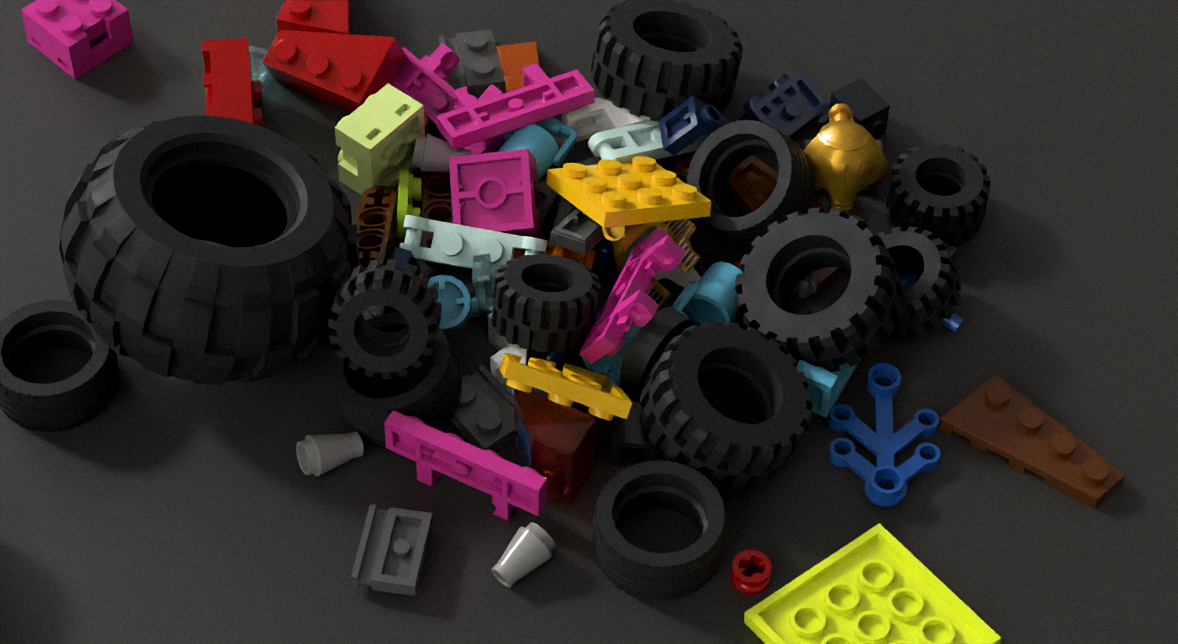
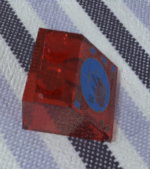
(554, 443)

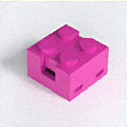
(77, 32)
(496, 192)

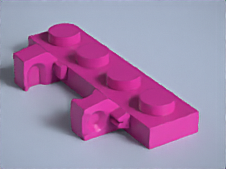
(427, 84)
(534, 102)
(629, 300)
(482, 469)

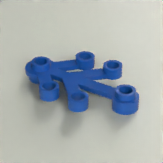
(883, 442)

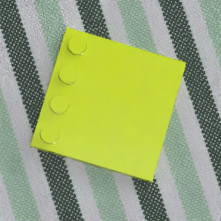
(868, 596)

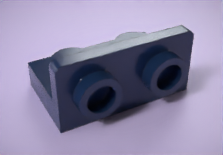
(789, 105)

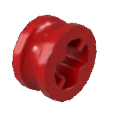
(742, 563)

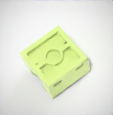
(379, 139)

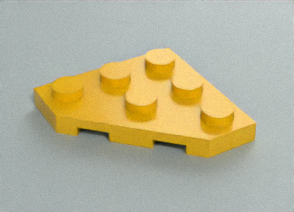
(571, 384)

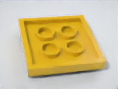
(628, 192)

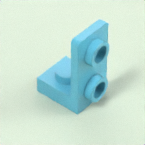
(824, 385)

